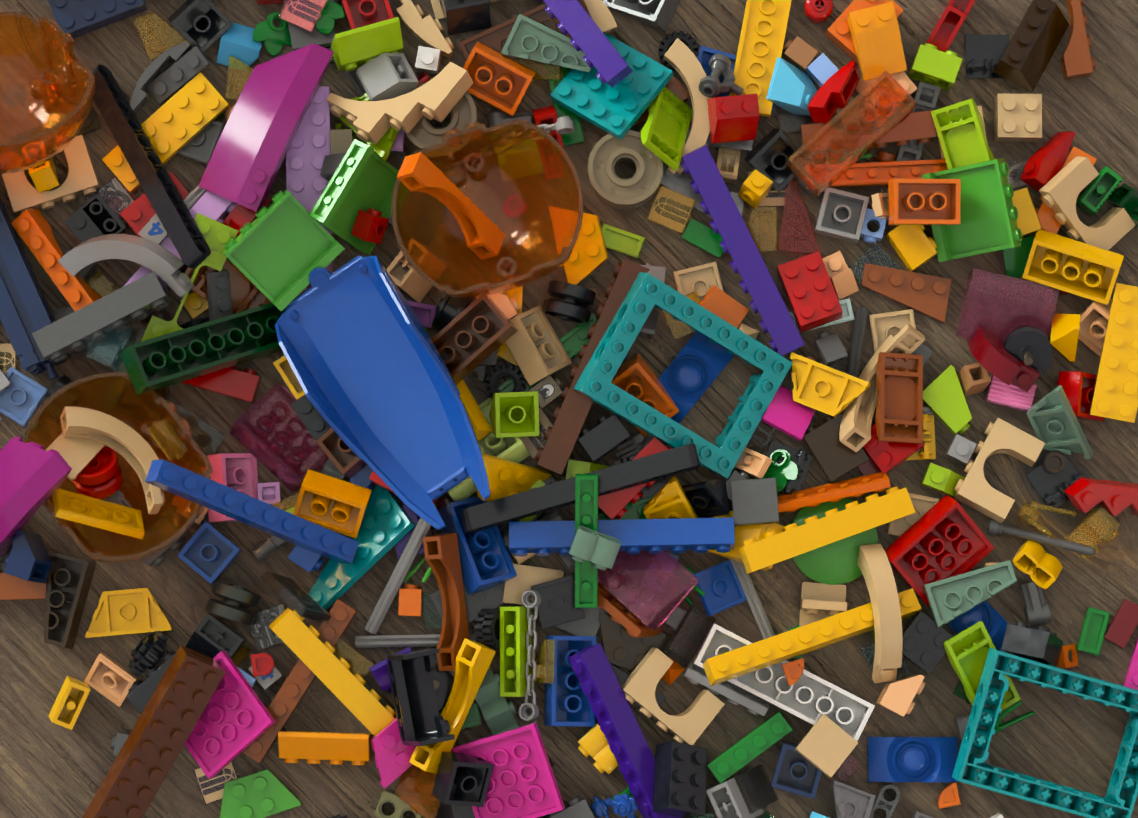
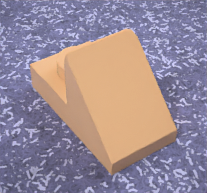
(840, 275)
(753, 463)

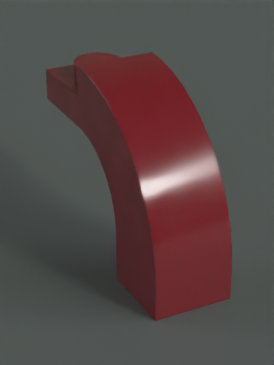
(994, 358)

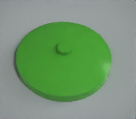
(836, 561)

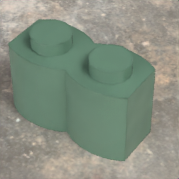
(594, 547)

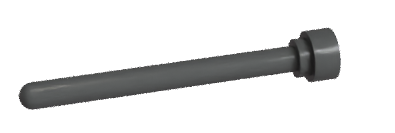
(999, 528)

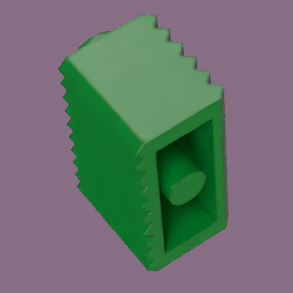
(1098, 191)

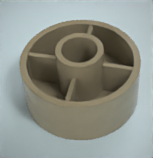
(462, 115)
(621, 192)

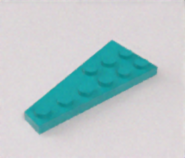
(380, 530)

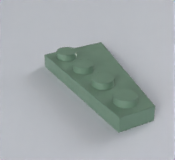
(542, 44)
(965, 591)

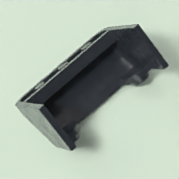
(416, 698)

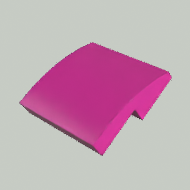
(787, 414)

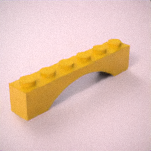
(470, 671)

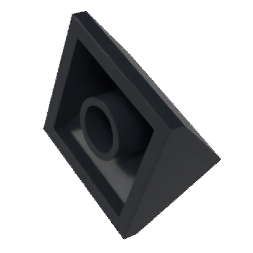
(708, 498)

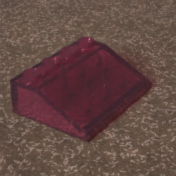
(1005, 304)
(279, 438)
(648, 584)

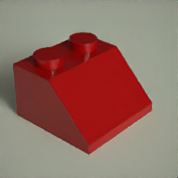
(733, 118)
(1079, 390)
(889, 454)

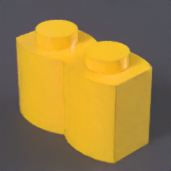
(1034, 561)
(596, 745)

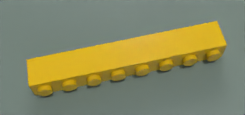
(826, 530)
(332, 672)

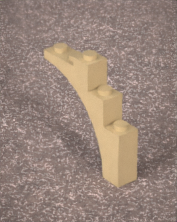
(403, 112)

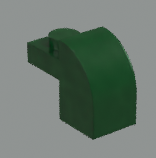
(1126, 198)

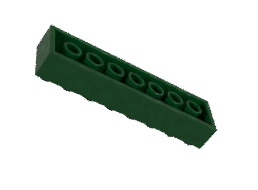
(202, 348)

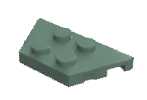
(1058, 425)

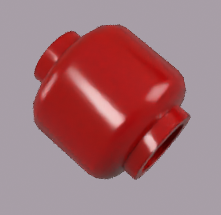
(815, 14)

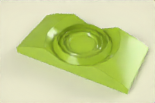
(667, 127)
(962, 134)
(968, 656)

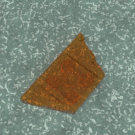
(416, 790)

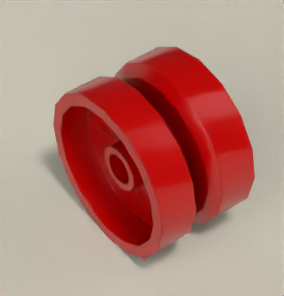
(101, 476)

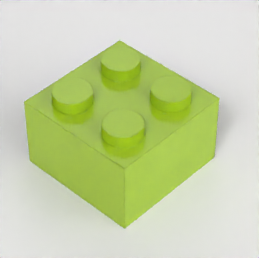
(935, 66)

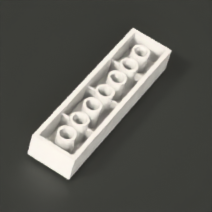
(804, 699)

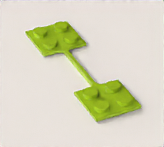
(216, 236)

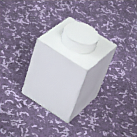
(428, 60)

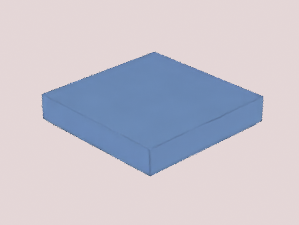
(21, 398)

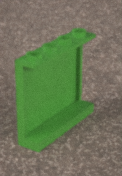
(358, 183)
(985, 212)
(282, 249)

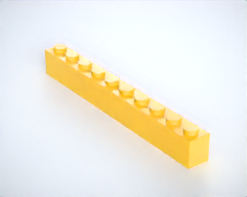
(800, 640)

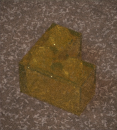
(1094, 529)

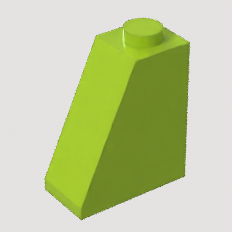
(948, 402)

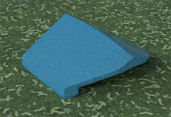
(238, 43)

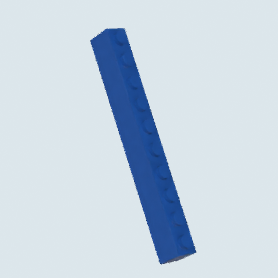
(251, 511)
(635, 535)

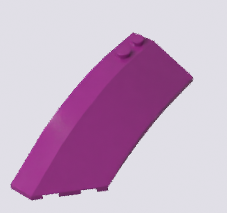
(264, 125)
(26, 482)

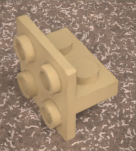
(821, 601)

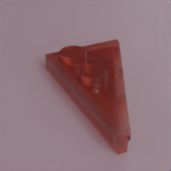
(796, 231)

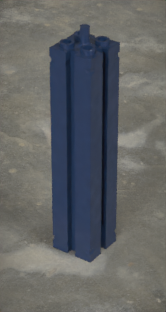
(22, 301)

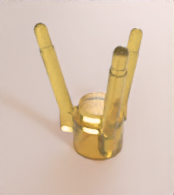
(1030, 515)

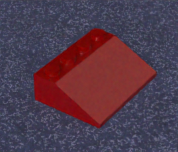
(938, 547)

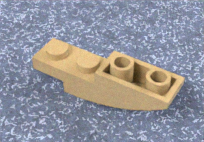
(424, 29)

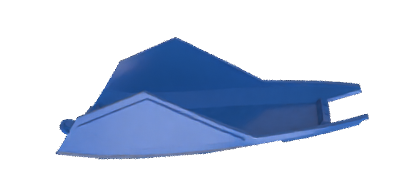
(381, 383)

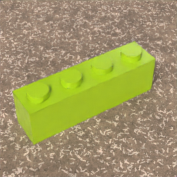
(513, 651)

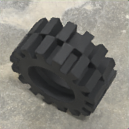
(667, 42)
(502, 371)
(488, 628)

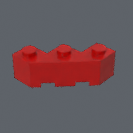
(1111, 495)

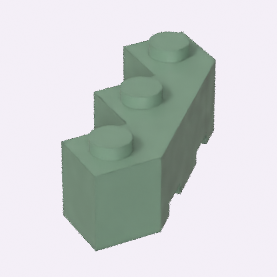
(495, 709)

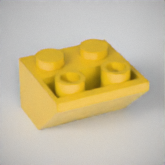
(912, 245)

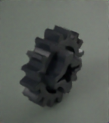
(147, 653)

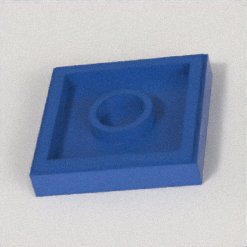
(720, 588)

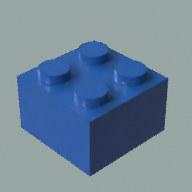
(209, 552)

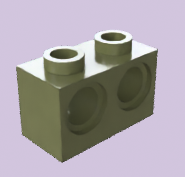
(400, 806)

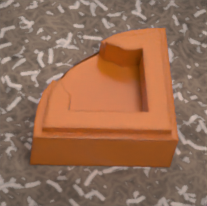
(793, 670)
(949, 796)

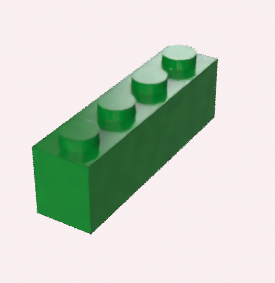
(749, 747)

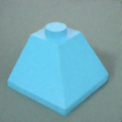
(790, 88)

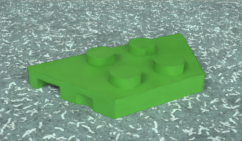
(256, 796)

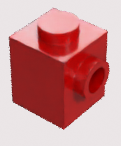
(370, 225)

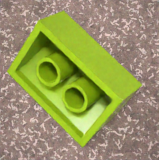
(366, 43)

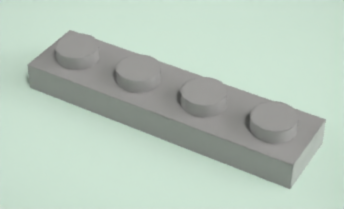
(733, 693)

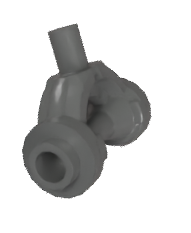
(710, 85)

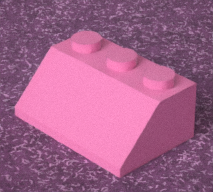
(236, 472)

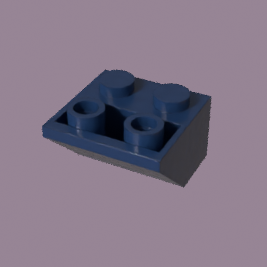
(28, 558)

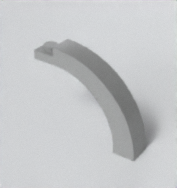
(132, 249)

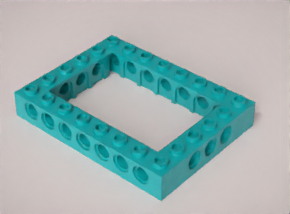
(617, 341)
(981, 723)

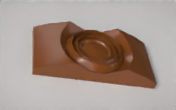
(243, 291)
(899, 398)

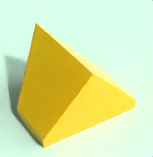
(1065, 334)

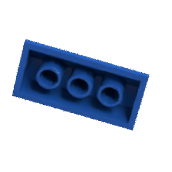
(482, 553)
(564, 699)

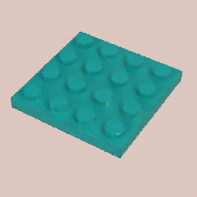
(616, 107)

